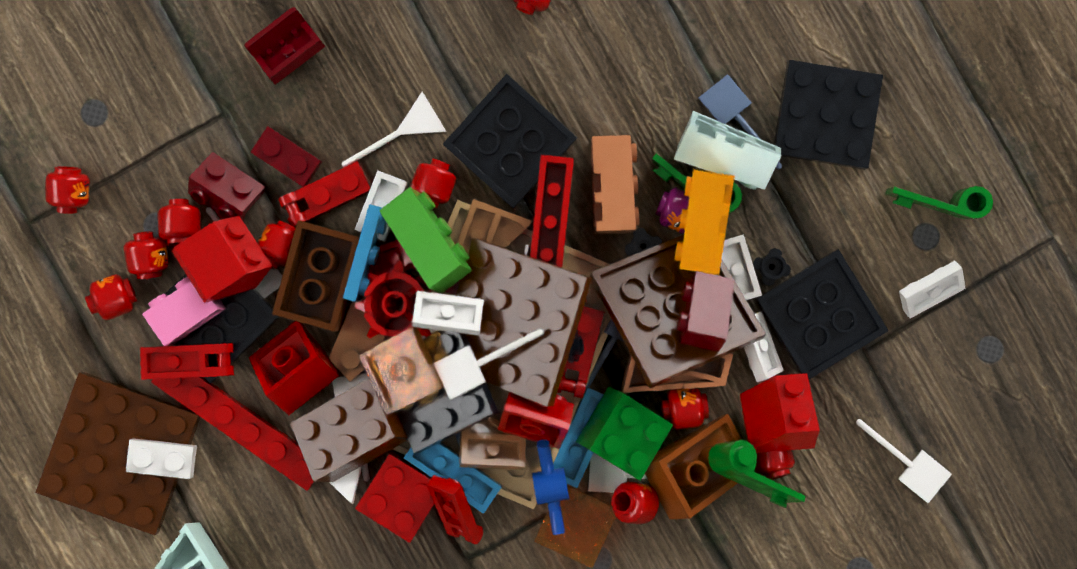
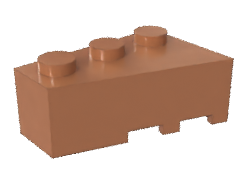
(614, 184)
(709, 375)

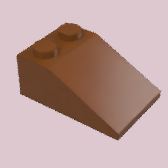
(683, 472)

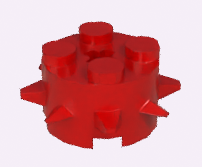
(381, 300)

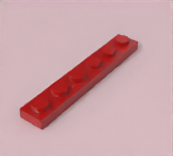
(240, 425)

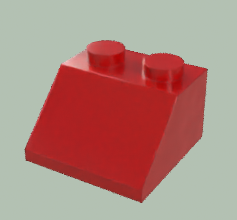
(222, 259)
(292, 368)
(780, 414)
(536, 421)

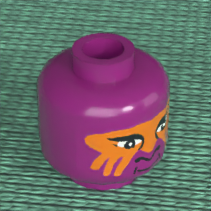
(671, 207)

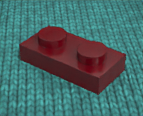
(286, 157)

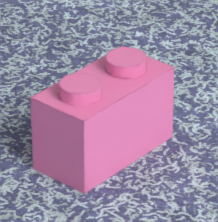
(180, 313)

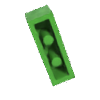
(426, 240)

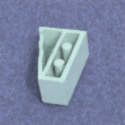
(727, 151)
(192, 551)

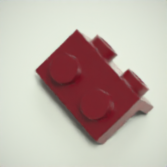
(284, 45)
(224, 187)

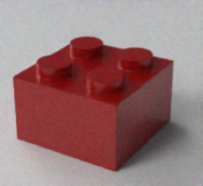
(398, 497)

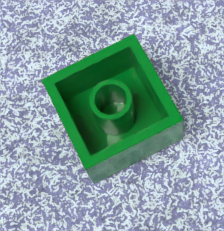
(624, 433)

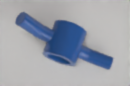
(550, 486)

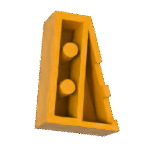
(704, 221)

